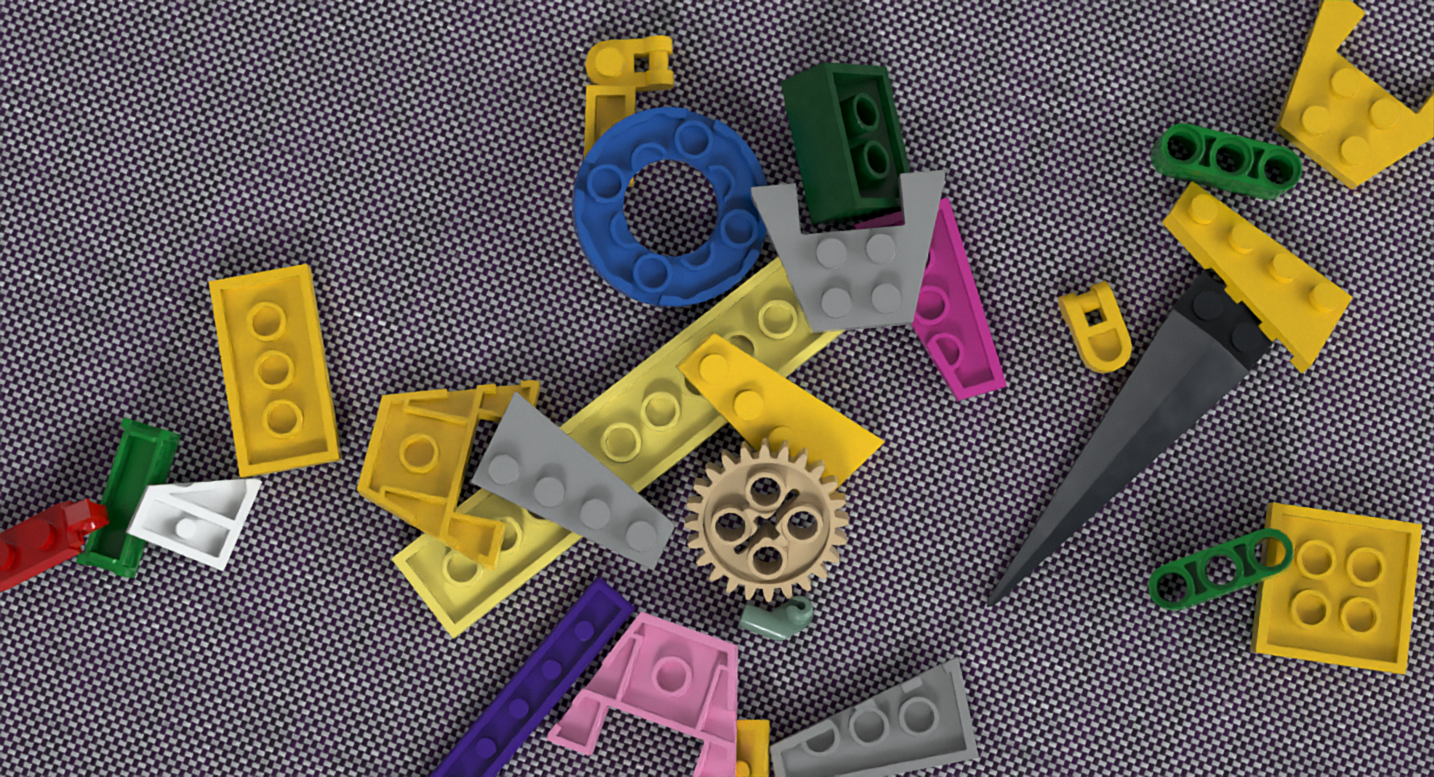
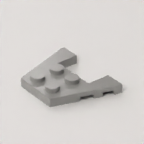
(855, 274)

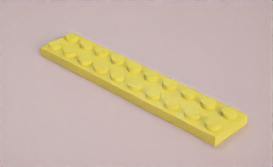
(633, 430)

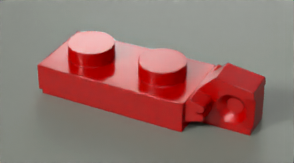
(47, 539)

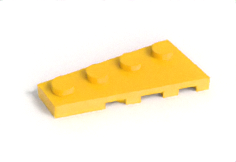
(1277, 286)

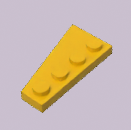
(772, 407)

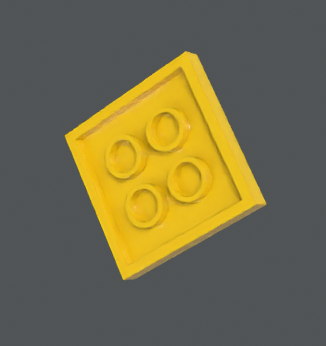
(1343, 594)

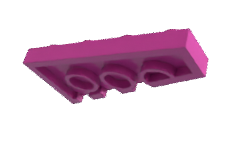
(950, 311)

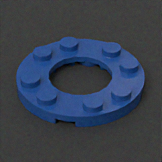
(600, 219)

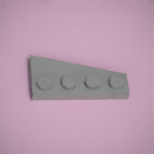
(562, 482)
(891, 733)

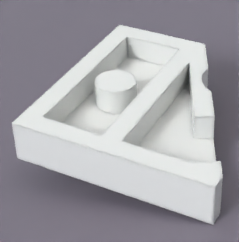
(195, 517)

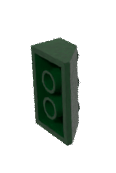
(846, 141)

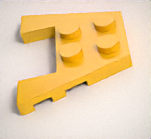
(1343, 114)
(422, 457)

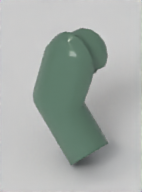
(779, 623)

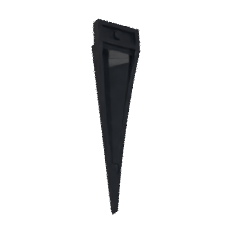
(1183, 372)

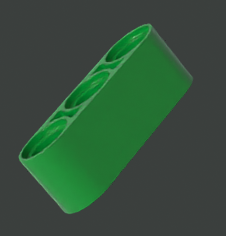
(1246, 153)
(1240, 551)

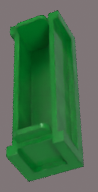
(141, 460)

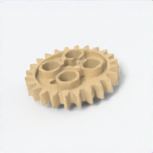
(732, 492)

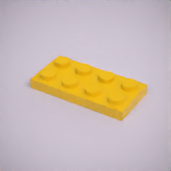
(275, 371)

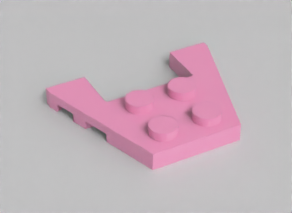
(669, 679)

